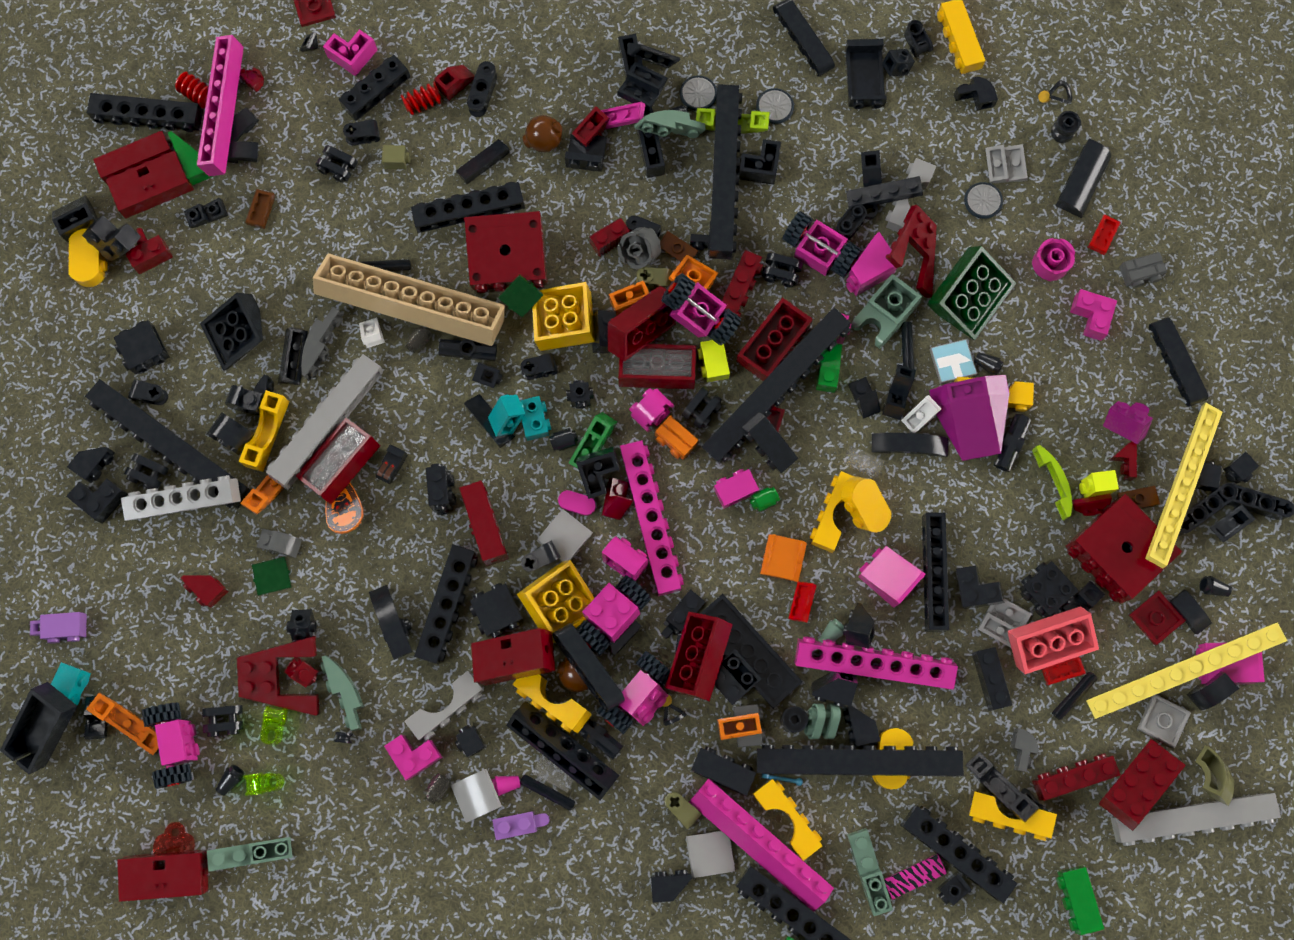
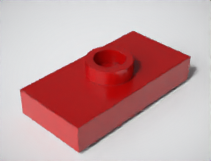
(1104, 234)
(802, 602)
(1063, 671)

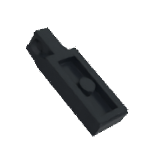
(676, 619)

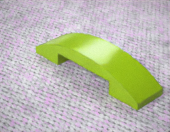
(750, 123)
(1044, 458)

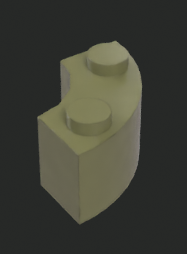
(1218, 778)

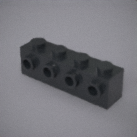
(374, 87)

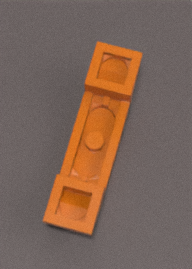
(262, 496)
(124, 721)

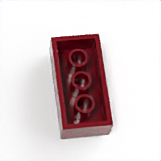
(639, 325)
(774, 339)
(699, 656)
(1142, 784)

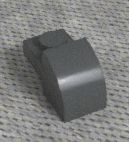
(279, 543)
(1026, 745)

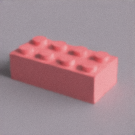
(1053, 640)

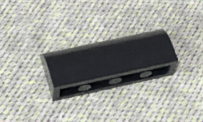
(1084, 178)

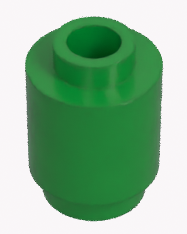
(764, 499)

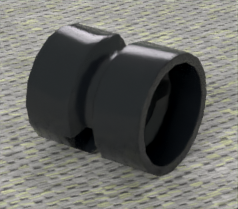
(1065, 126)
(793, 719)

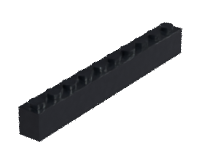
(724, 172)
(778, 383)
(158, 437)
(860, 762)

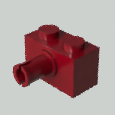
(148, 253)

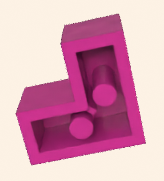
(351, 54)
(1098, 311)
(411, 761)

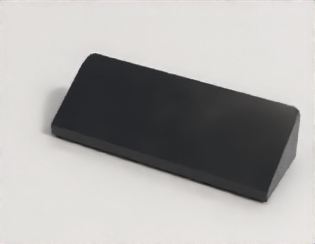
(652, 55)
(483, 161)
(290, 356)
(481, 410)

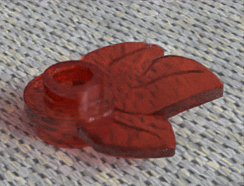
(171, 843)

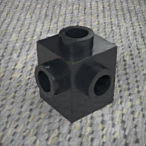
(898, 62)
(583, 400)
(301, 624)

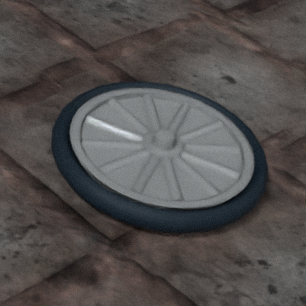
(698, 92)
(776, 102)
(983, 200)

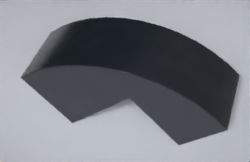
(898, 392)
(1213, 691)

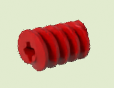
(192, 88)
(421, 99)

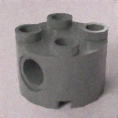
(639, 247)

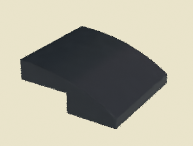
(642, 86)

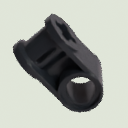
(919, 41)
(364, 132)
(541, 366)
(146, 393)
(542, 556)

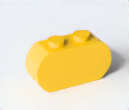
(85, 261)
(866, 504)
(897, 738)

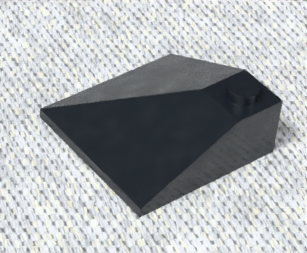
(234, 329)

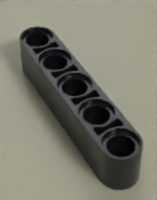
(804, 36)
(1179, 361)
(588, 667)

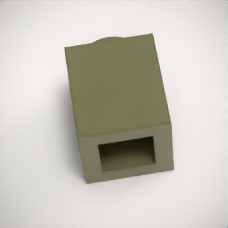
(395, 157)

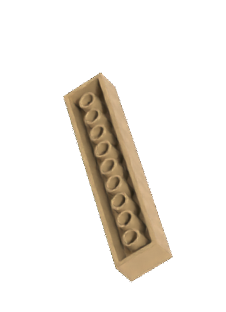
(409, 299)

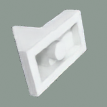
(371, 333)
(921, 414)

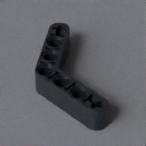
(1235, 499)

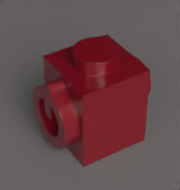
(301, 672)

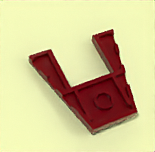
(921, 234)
(260, 676)

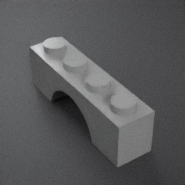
(919, 168)
(424, 723)

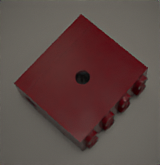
(491, 237)
(1116, 549)

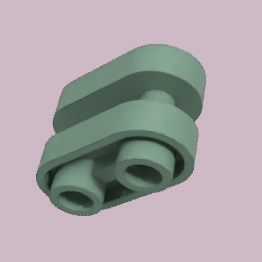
(823, 721)

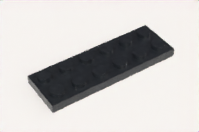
(777, 677)

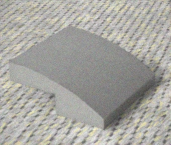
(998, 167)
(566, 535)
(997, 627)
(476, 795)
(710, 854)

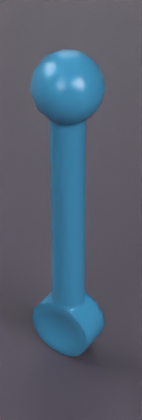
(798, 781)

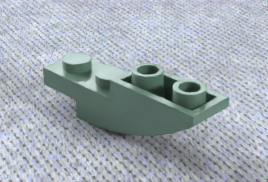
(669, 121)
(341, 684)
(249, 854)
(869, 872)

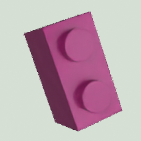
(735, 488)

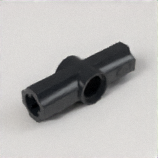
(455, 348)
(1013, 442)
(599, 737)

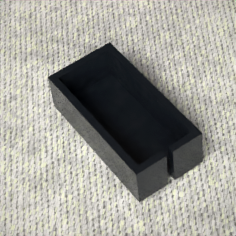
(38, 727)

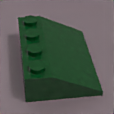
(972, 292)

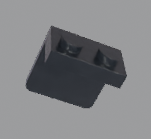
(587, 157)

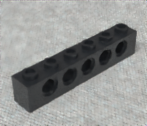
(155, 108)
(457, 202)
(456, 556)
(935, 567)
(562, 750)
(752, 877)
(999, 890)

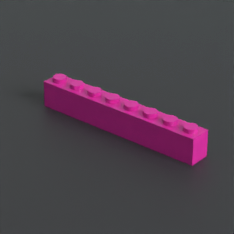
(220, 106)
(761, 845)

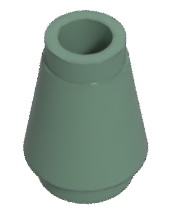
(832, 631)

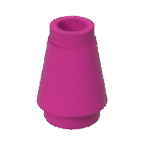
(505, 784)

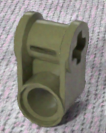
(655, 277)
(684, 812)

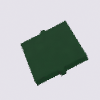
(520, 296)
(271, 576)

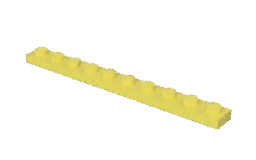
(1183, 486)
(1186, 670)

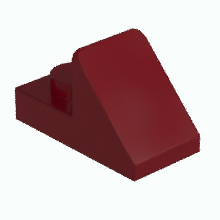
(592, 125)
(1128, 455)
(615, 499)

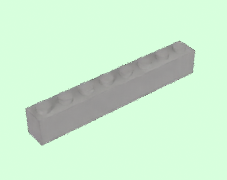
(324, 421)
(1198, 817)

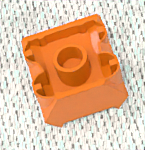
(783, 557)

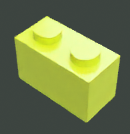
(714, 361)
(1099, 484)

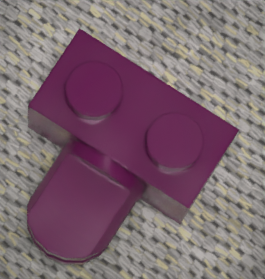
(1129, 421)

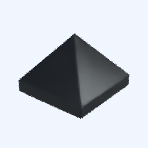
(310, 42)

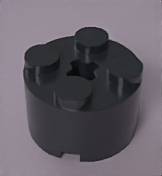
(230, 433)

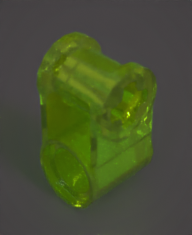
(274, 724)
(260, 783)

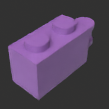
(60, 626)
(519, 824)

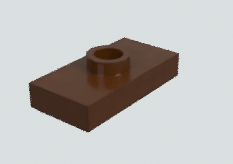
(260, 209)
(676, 247)
(1143, 497)

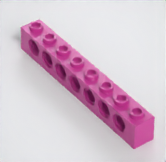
(638, 451)
(943, 679)

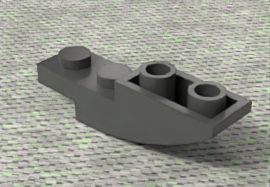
(315, 349)

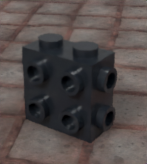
(141, 347)
(439, 489)
(1048, 589)
(496, 611)

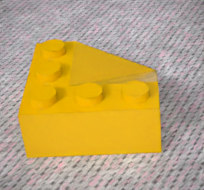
(563, 317)
(557, 598)

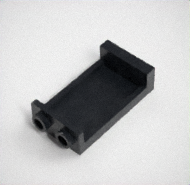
(865, 73)

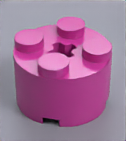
(1053, 259)
(651, 409)

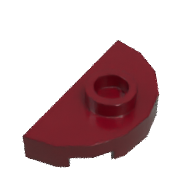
(252, 78)
(1092, 505)

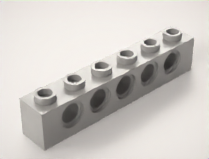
(134, 507)

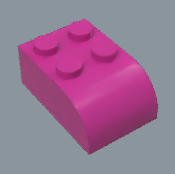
(624, 558)

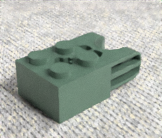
(885, 314)

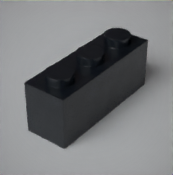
(769, 443)
(992, 679)
(723, 771)

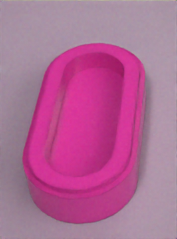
(576, 503)

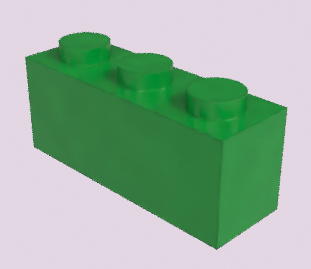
(1080, 900)

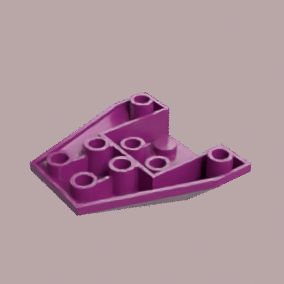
(974, 414)

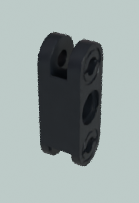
(484, 78)

